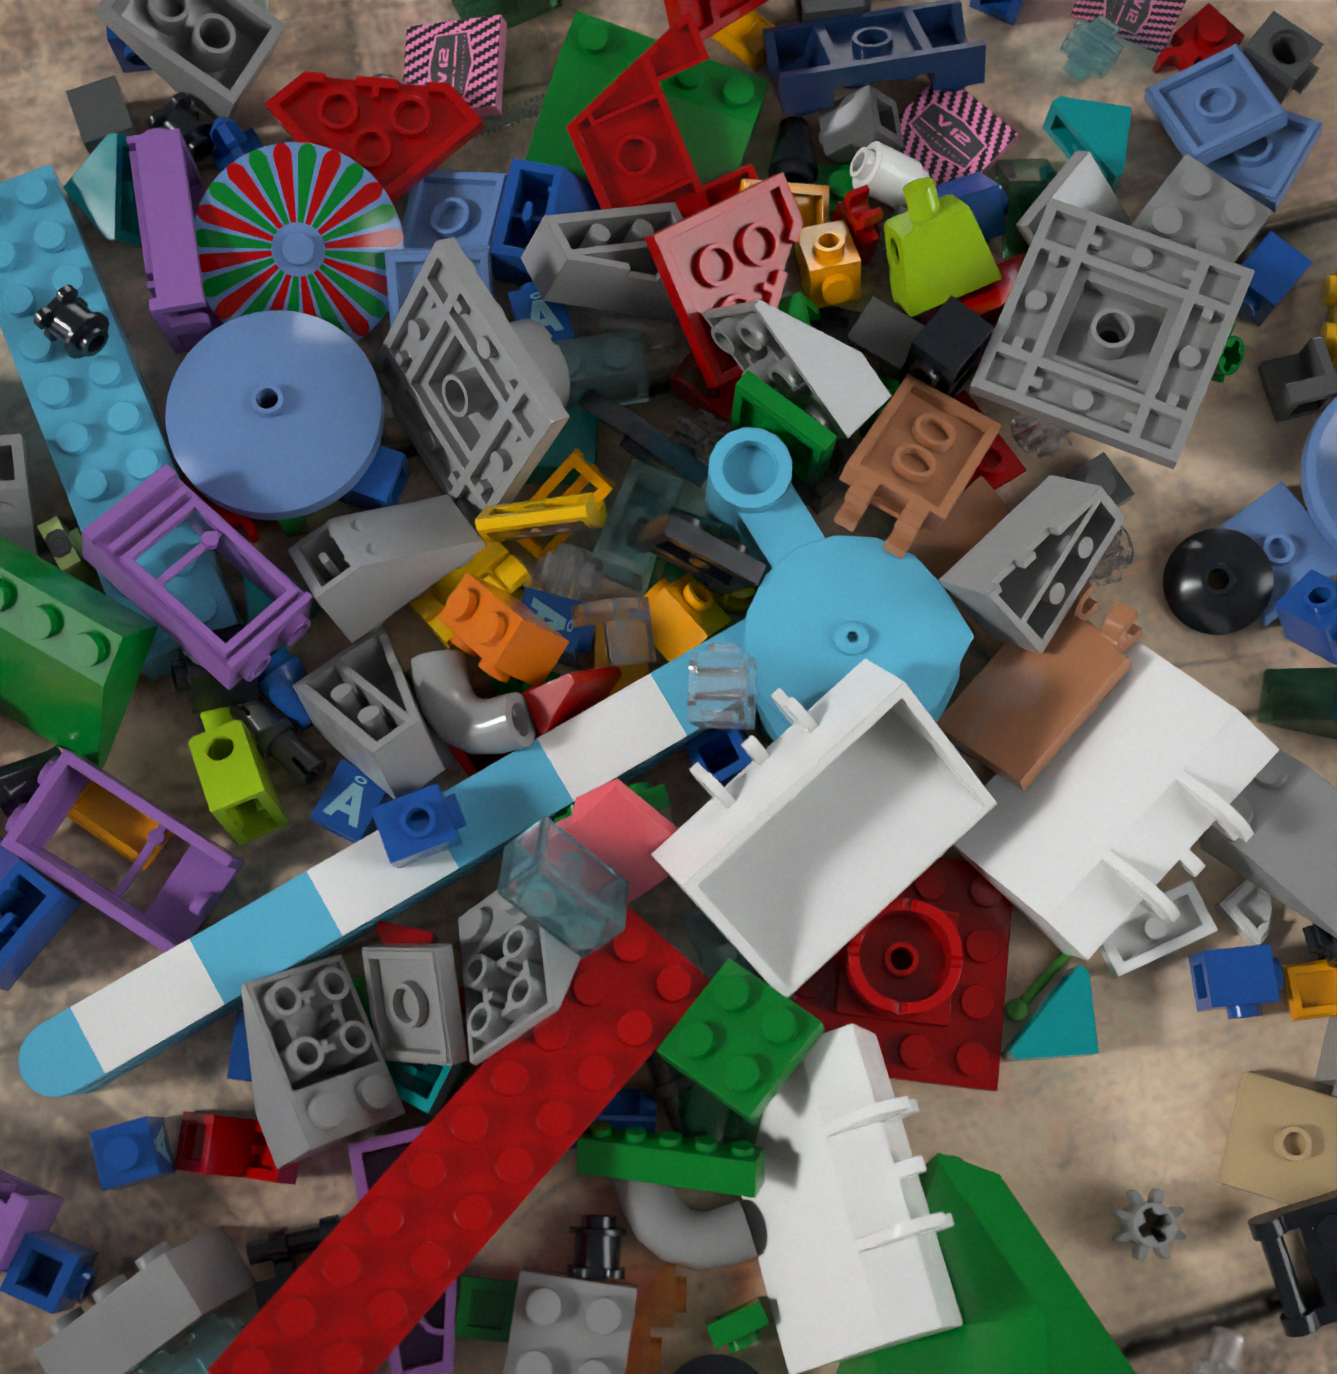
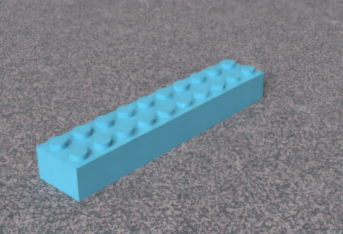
(93, 407)

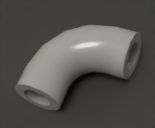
(463, 717)
(682, 1233)

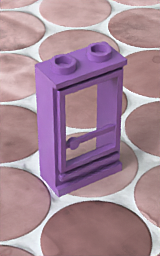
(166, 201)
(143, 520)
(185, 897)

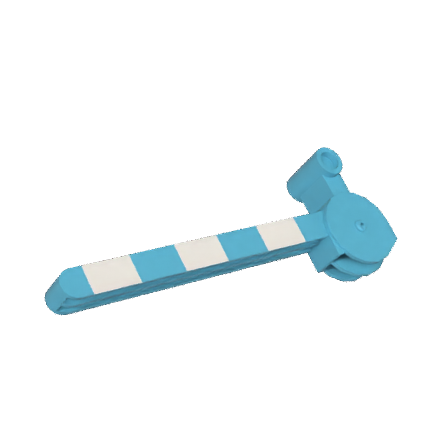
(809, 626)

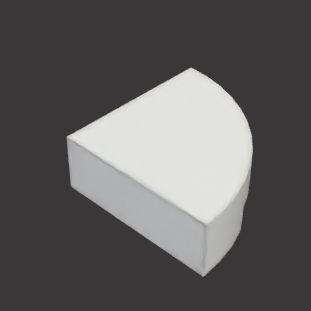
(1248, 911)

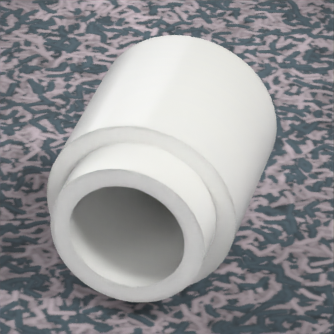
(885, 172)

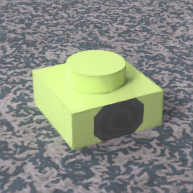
(66, 548)

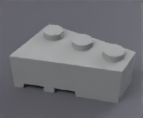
(602, 260)
(1035, 562)
(372, 715)
(149, 1309)

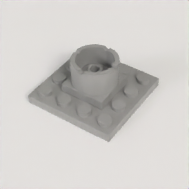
(1112, 332)
(470, 385)

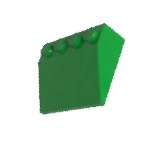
(709, 101)
(66, 654)

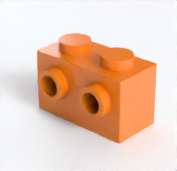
(501, 632)

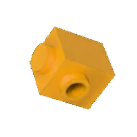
(829, 264)
(683, 615)

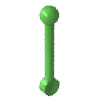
(1017, 1008)

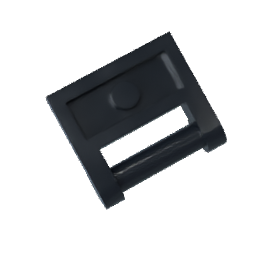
(682, 542)
(1317, 1231)

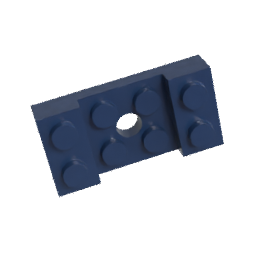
(868, 47)

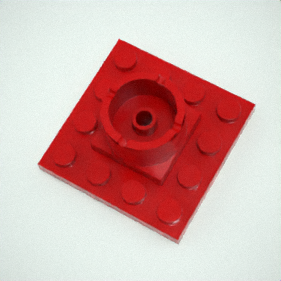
(947, 1008)

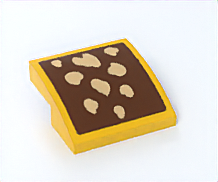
(541, 517)

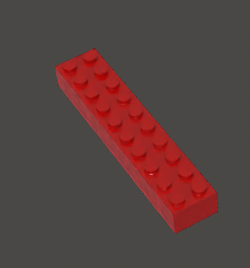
(471, 1166)

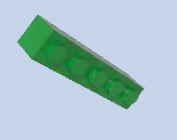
(671, 1159)

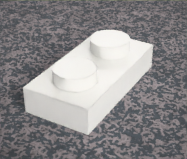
(1146, 938)

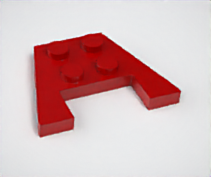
(632, 138)

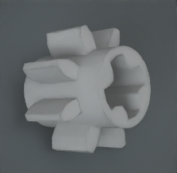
(1163, 1231)

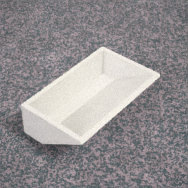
(1119, 806)
(824, 824)
(844, 1211)

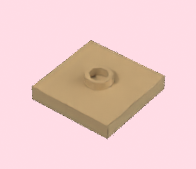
(1281, 1141)

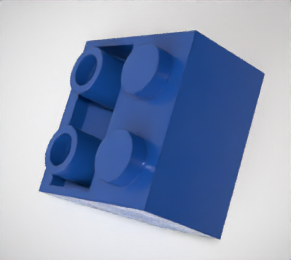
(530, 195)
(30, 914)

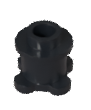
(186, 118)
(73, 324)
(597, 1248)

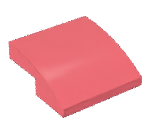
(621, 833)

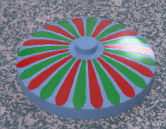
(298, 235)

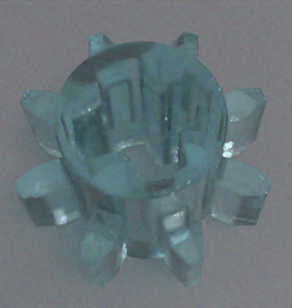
(1091, 48)

